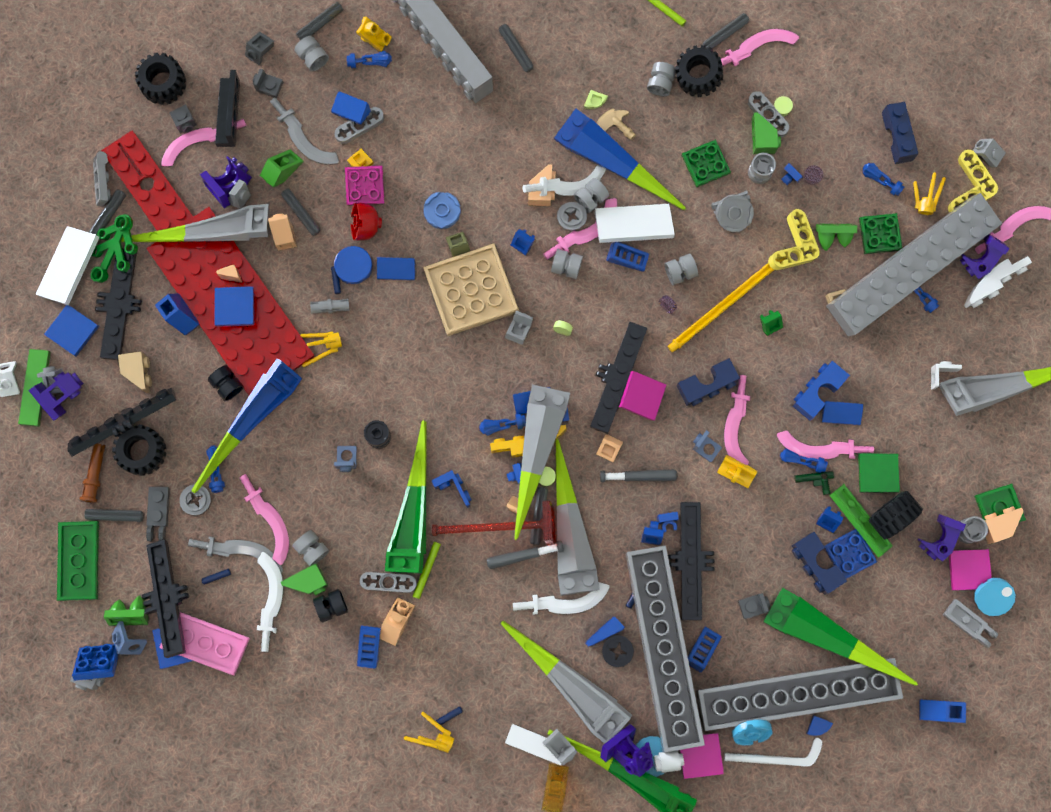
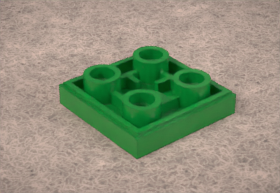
(706, 163)
(880, 233)
(878, 473)

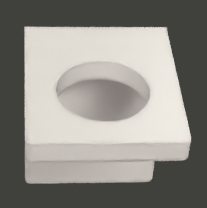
(944, 366)
(8, 382)

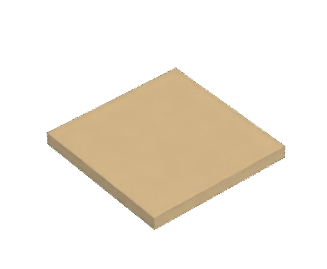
(471, 289)

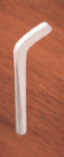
(795, 761)

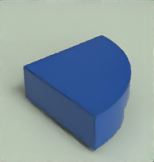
(818, 726)

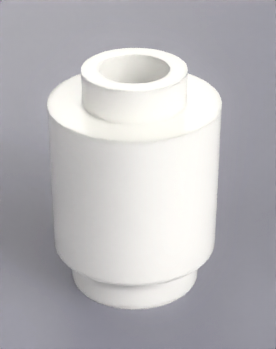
(668, 761)

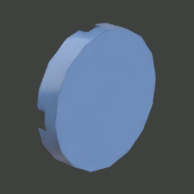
(446, 214)

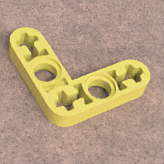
(978, 188)
(801, 245)

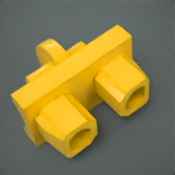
(373, 34)
(737, 471)

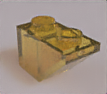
(555, 788)

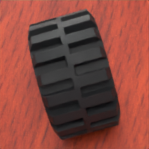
(696, 57)
(167, 90)
(154, 454)
(895, 515)

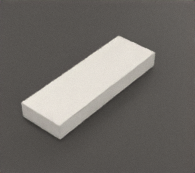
(529, 742)

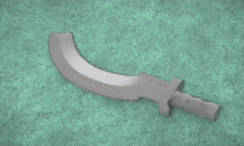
(299, 138)
(232, 547)

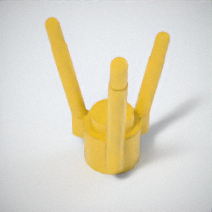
(927, 205)
(331, 340)
(442, 742)

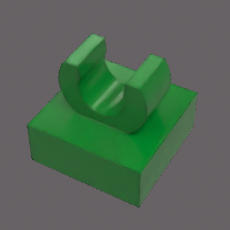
(772, 322)

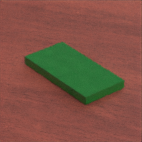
(77, 560)

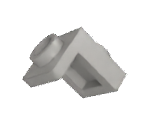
(989, 151)
(239, 194)
(519, 327)
(48, 375)
(89, 683)
(560, 747)

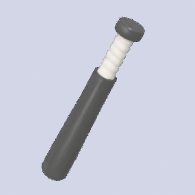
(648, 475)
(518, 556)

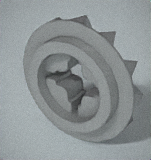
(570, 208)
(186, 498)

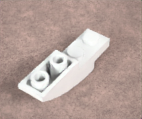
(993, 282)

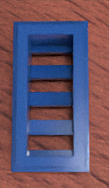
(625, 262)
(608, 629)
(365, 658)
(693, 662)

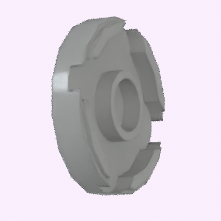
(734, 213)

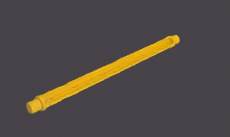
(721, 307)

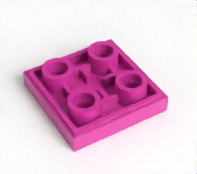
(364, 185)
(642, 395)
(969, 569)
(704, 759)

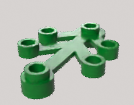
(122, 227)

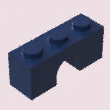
(904, 144)
(724, 377)
(825, 579)

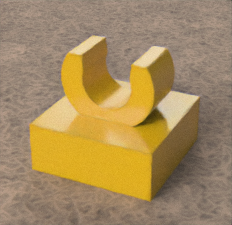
(360, 159)

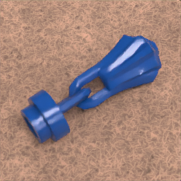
(382, 59)
(871, 171)
(930, 306)
(491, 426)
(789, 456)
(215, 486)

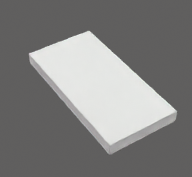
(634, 223)
(67, 265)

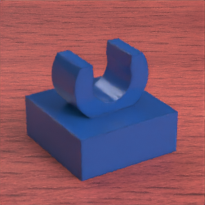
(792, 174)
(522, 241)
(516, 474)
(668, 518)
(830, 520)
(652, 534)

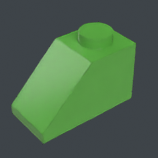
(764, 135)
(280, 167)
(308, 581)

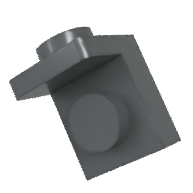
(257, 47)
(267, 84)
(183, 119)
(754, 605)

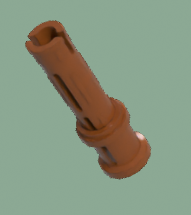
(91, 482)

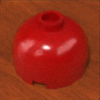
(364, 222)

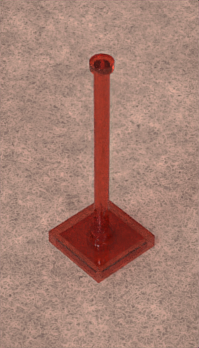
(546, 524)

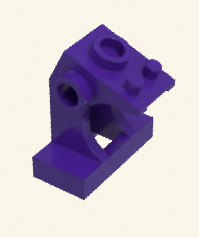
(217, 186)
(994, 251)
(68, 384)
(950, 533)
(622, 745)

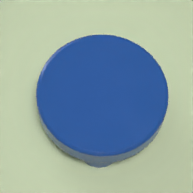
(353, 265)

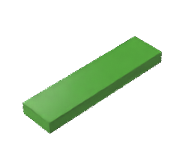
(30, 409)
(860, 520)

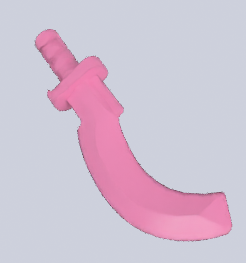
(757, 40)
(189, 138)
(1017, 220)
(578, 237)
(733, 422)
(826, 451)
(272, 517)

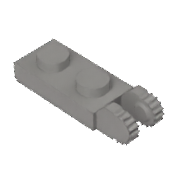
(101, 178)
(969, 622)

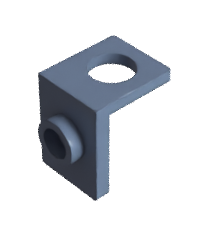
(701, 441)
(346, 466)
(123, 643)

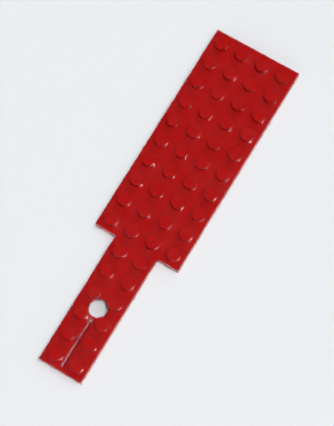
(193, 274)

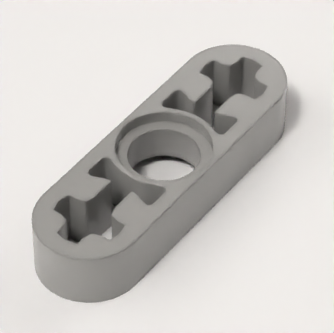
(769, 107)
(350, 137)
(383, 575)

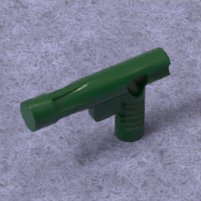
(817, 480)

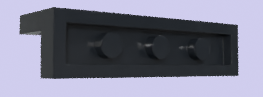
(227, 111)

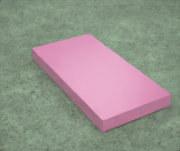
(212, 644)

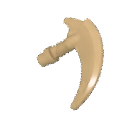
(613, 118)

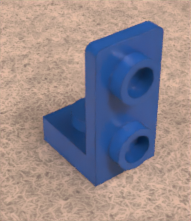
(444, 482)

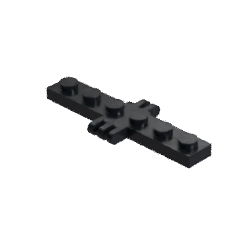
(117, 306)
(617, 377)
(121, 421)
(691, 561)
(165, 599)

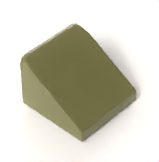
(458, 244)

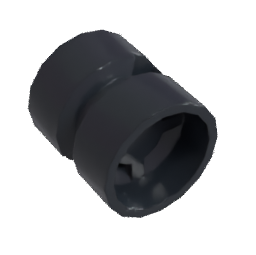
(225, 383)
(377, 434)
(335, 600)

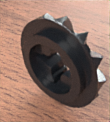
(622, 659)

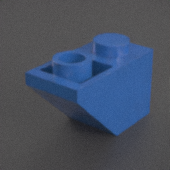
(177, 313)
(942, 711)

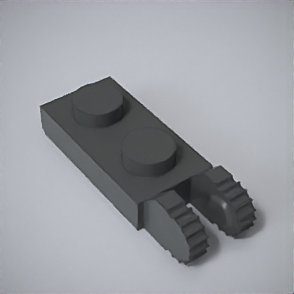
(157, 511)

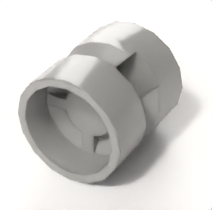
(310, 51)
(663, 75)
(761, 168)
(591, 195)
(566, 264)
(681, 269)
(974, 531)
(310, 548)

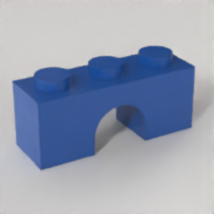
(831, 377)

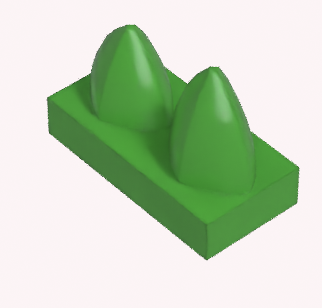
(827, 232)
(133, 616)

